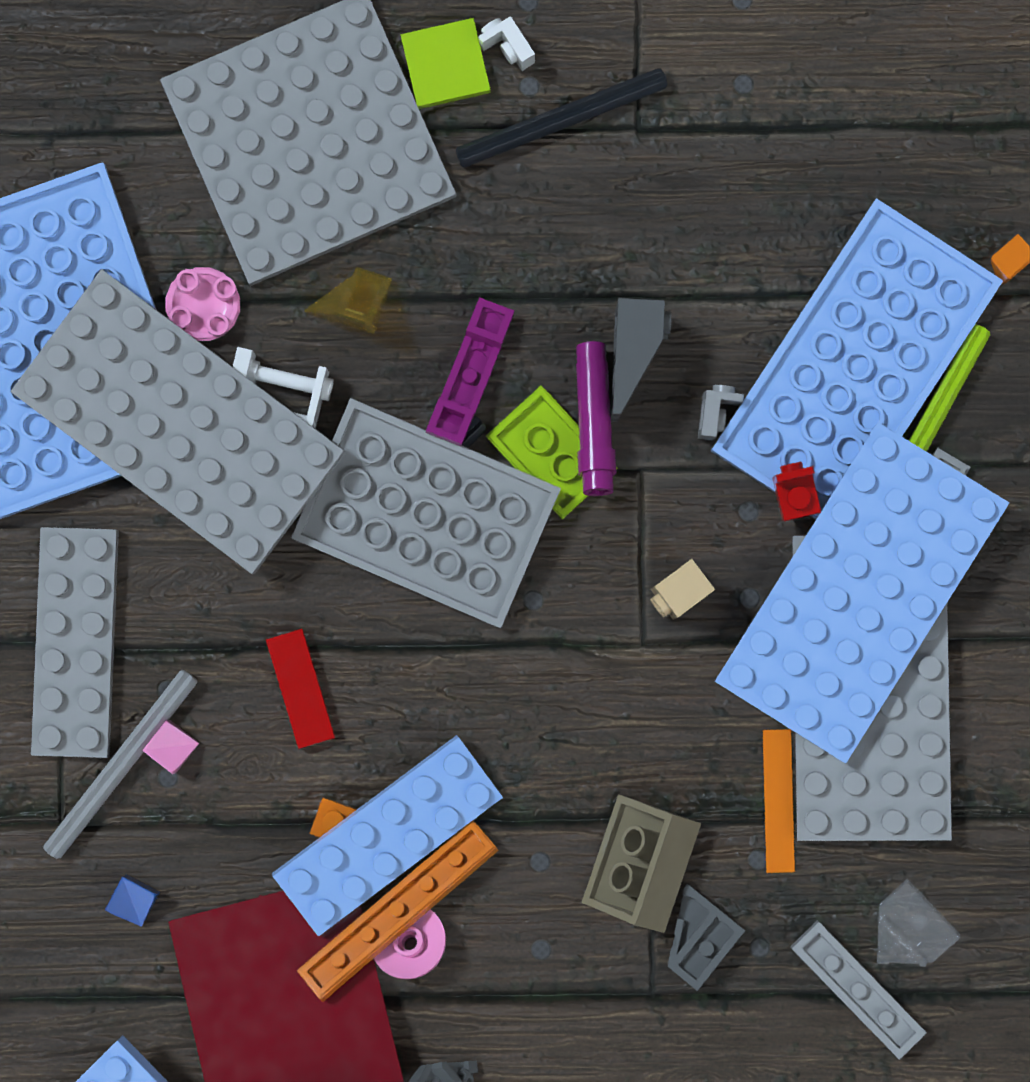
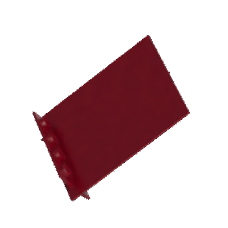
(260, 1016)

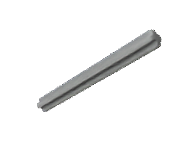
(119, 765)

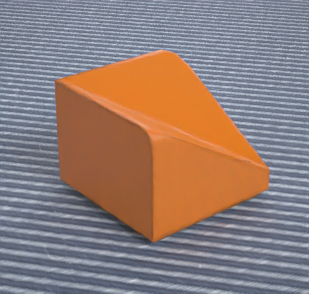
(1011, 259)

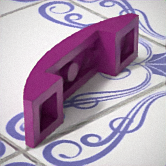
(470, 372)

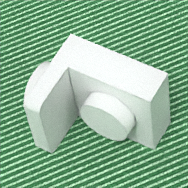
(515, 45)

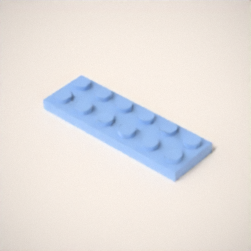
(387, 835)

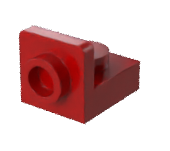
(796, 491)

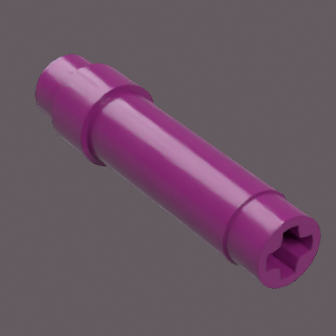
(596, 453)

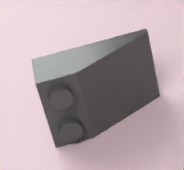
(637, 337)

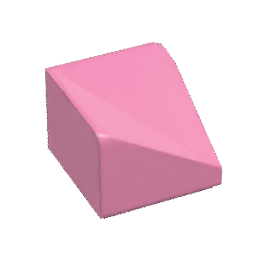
(170, 746)

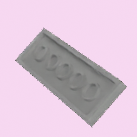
(74, 642)

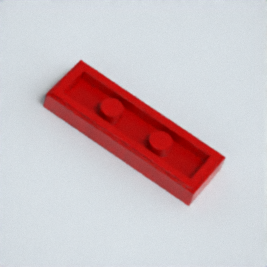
(300, 688)

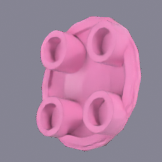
(203, 303)

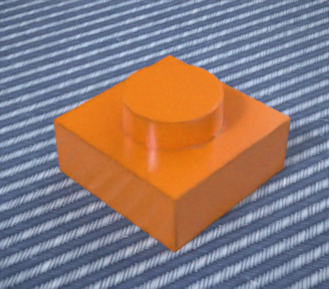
(329, 815)

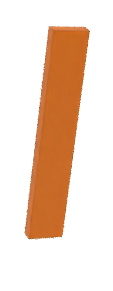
(397, 910)

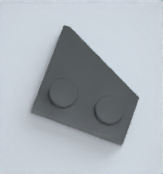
(701, 938)

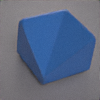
(132, 900)

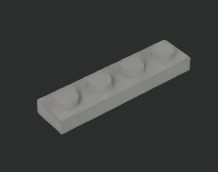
(858, 990)

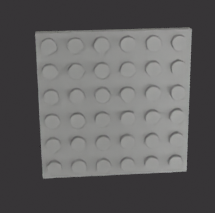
(308, 138)

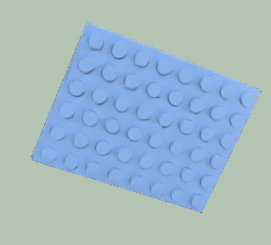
(49, 255)

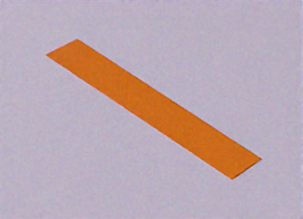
(778, 801)

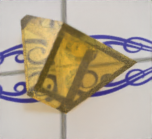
(355, 301)

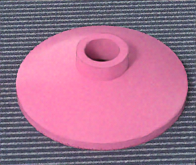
(423, 958)

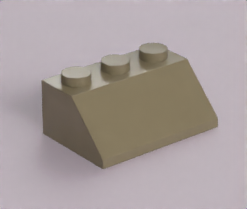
(641, 863)

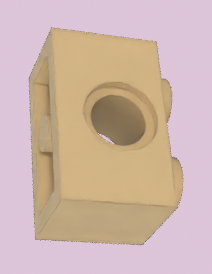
(681, 590)

